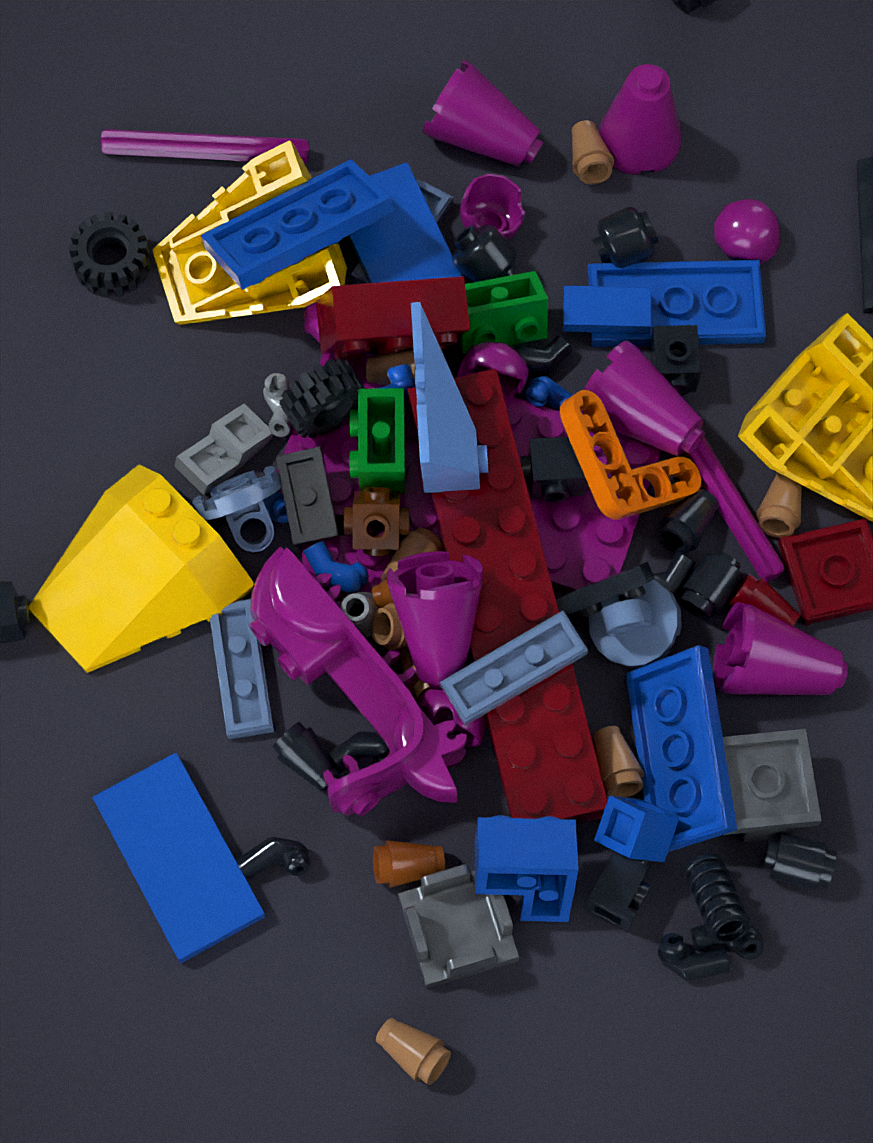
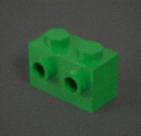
(506, 311)
(380, 439)

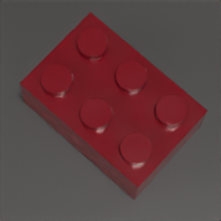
(380, 315)

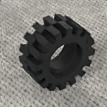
(110, 233)
(322, 398)

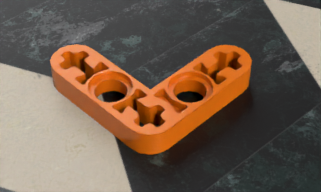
(624, 481)

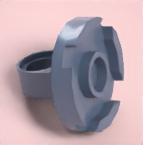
(242, 500)
(638, 628)

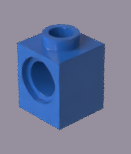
(636, 828)

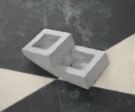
(225, 450)

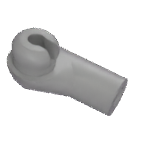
(274, 387)

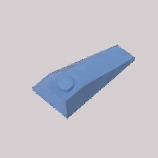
(445, 430)

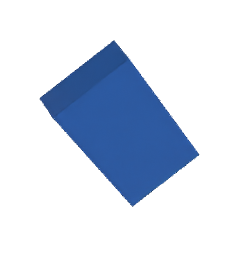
(606, 309)

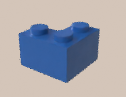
(529, 861)

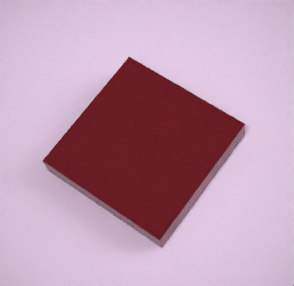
(830, 570)

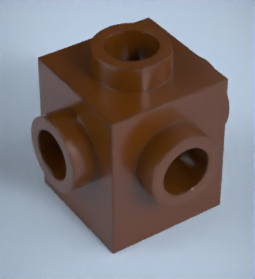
(379, 505)

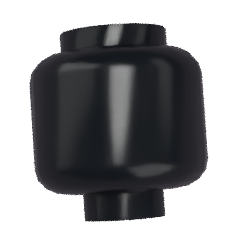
(625, 237)
(483, 254)

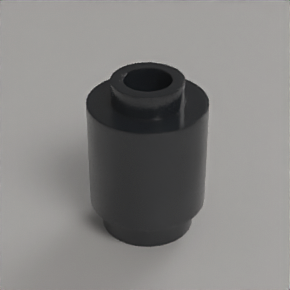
(711, 585)
(800, 861)

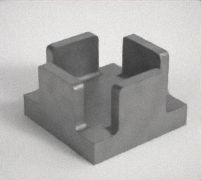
(771, 783)
(455, 928)

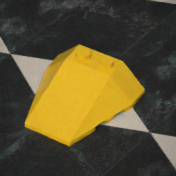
(203, 290)
(820, 418)
(137, 573)

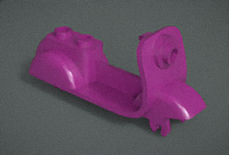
(318, 638)

